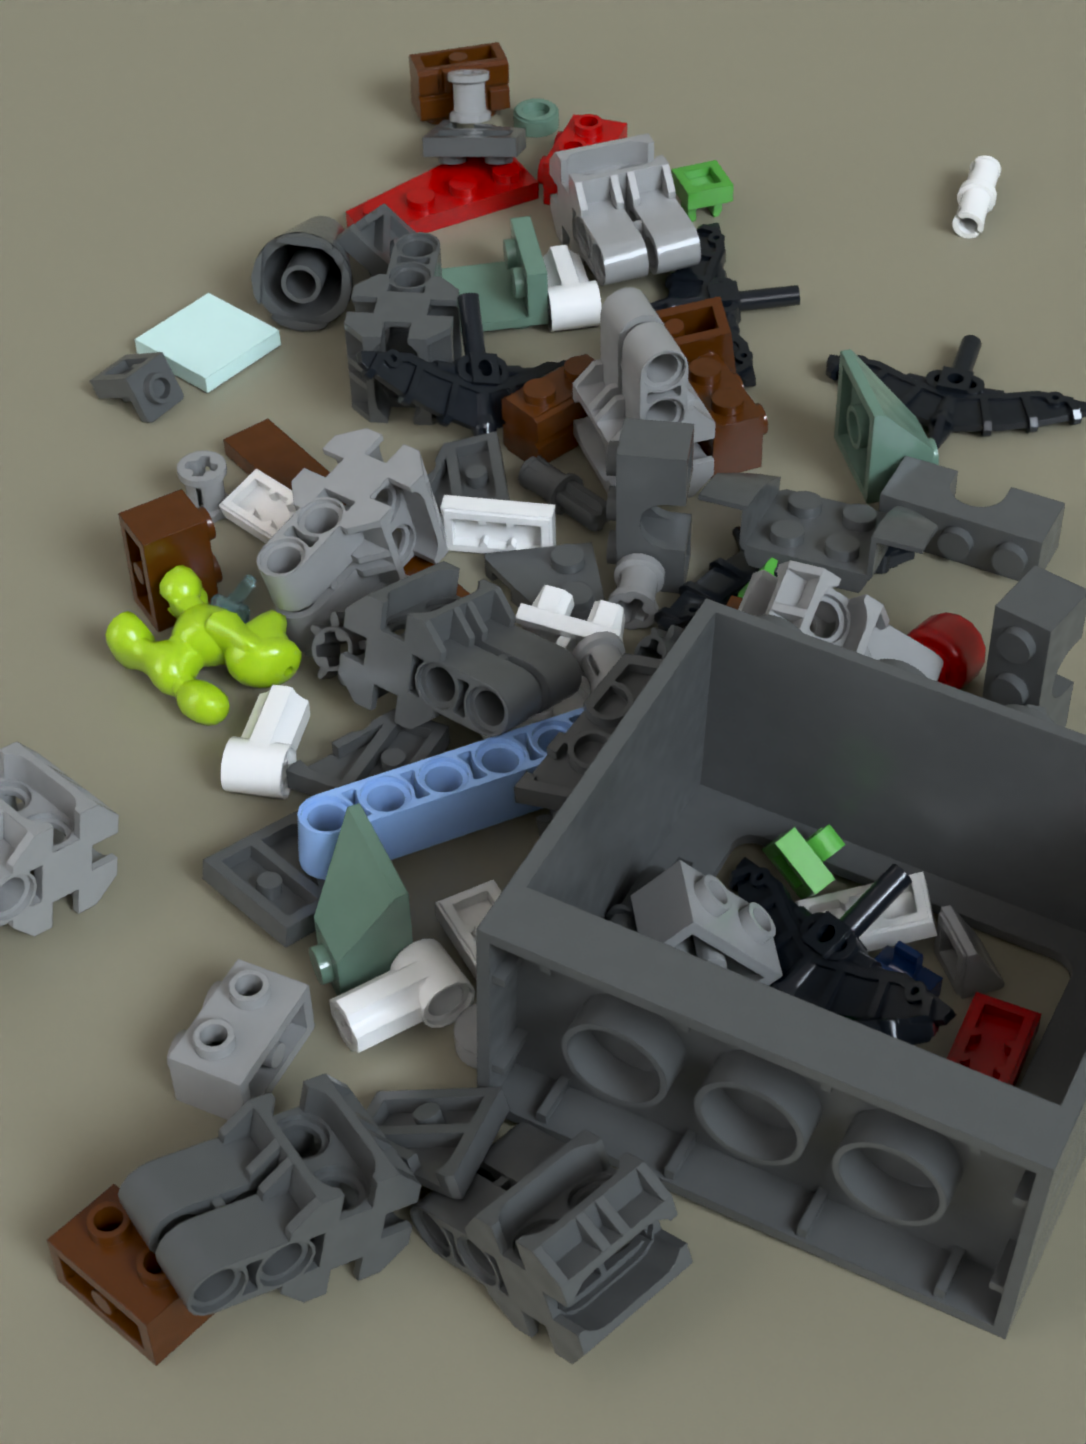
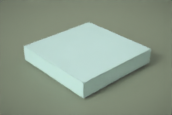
(209, 341)

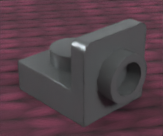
(142, 380)

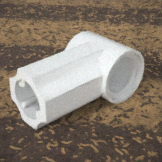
(571, 297)
(268, 745)
(418, 988)

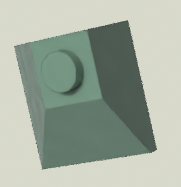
(875, 428)
(361, 909)

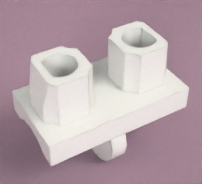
(551, 618)

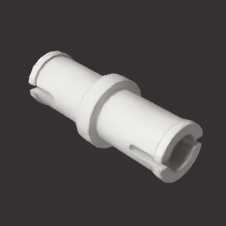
(976, 197)

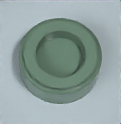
(537, 116)

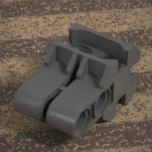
(406, 312)
(454, 656)
(247, 1204)
(559, 1235)

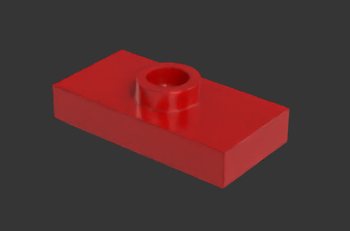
(995, 1038)

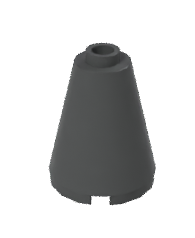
(304, 275)

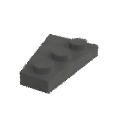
(575, 750)

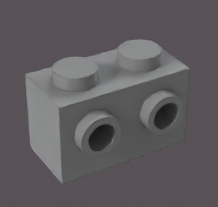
(708, 922)
(240, 1039)

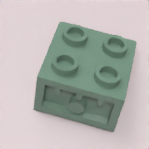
(511, 290)

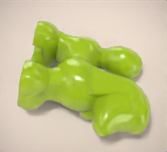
(204, 636)

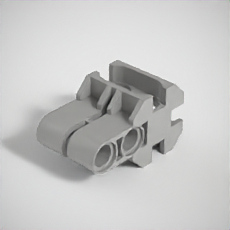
(621, 210)
(637, 378)
(343, 552)
(859, 624)
(52, 836)

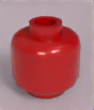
(956, 643)

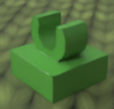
(702, 187)
(802, 860)

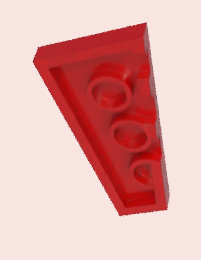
(454, 194)

